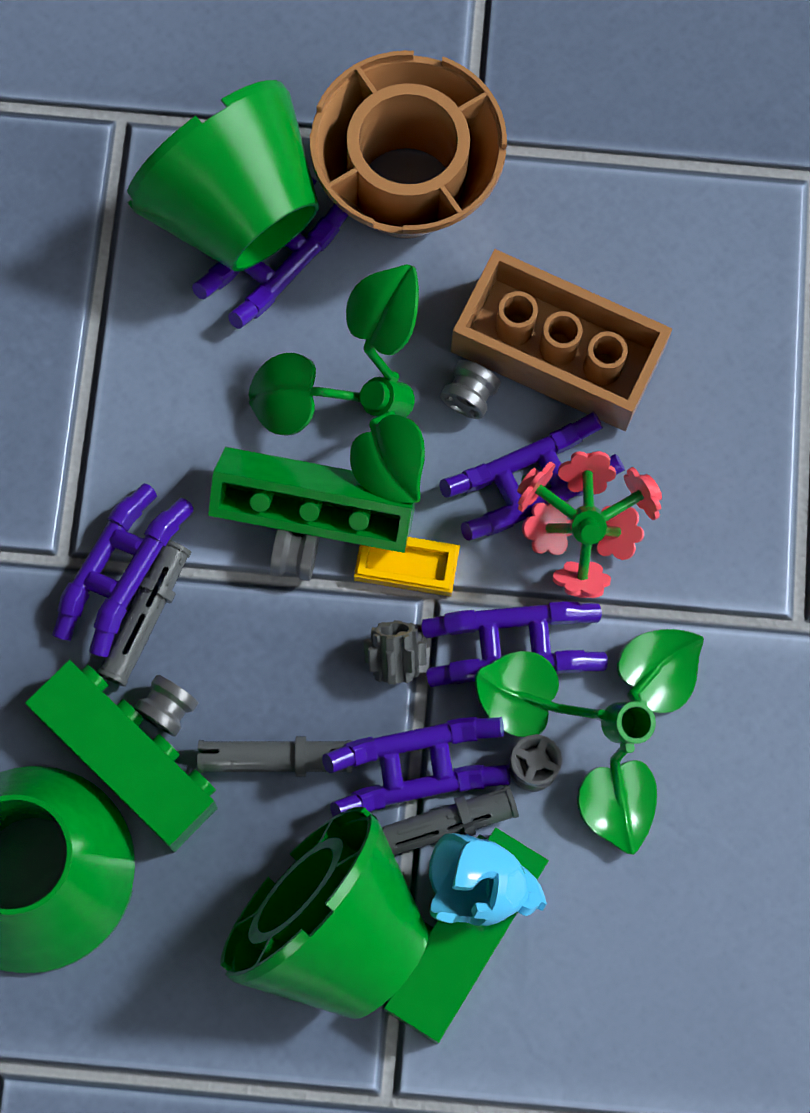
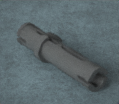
(118, 666)
(266, 756)
(457, 818)

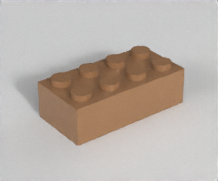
(559, 339)

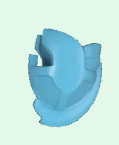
(480, 882)

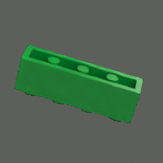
(305, 500)
(122, 754)
(454, 960)

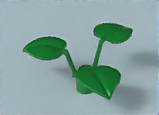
(393, 453)
(661, 670)

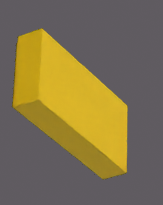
(423, 567)

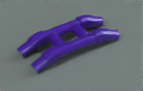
(272, 281)
(501, 472)
(120, 592)
(490, 621)
(443, 779)

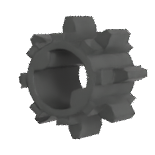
(395, 652)

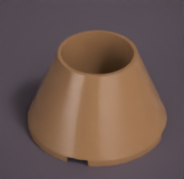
(410, 104)

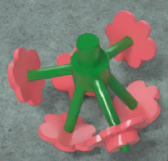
(612, 528)

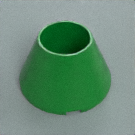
(232, 182)
(96, 874)
(334, 925)

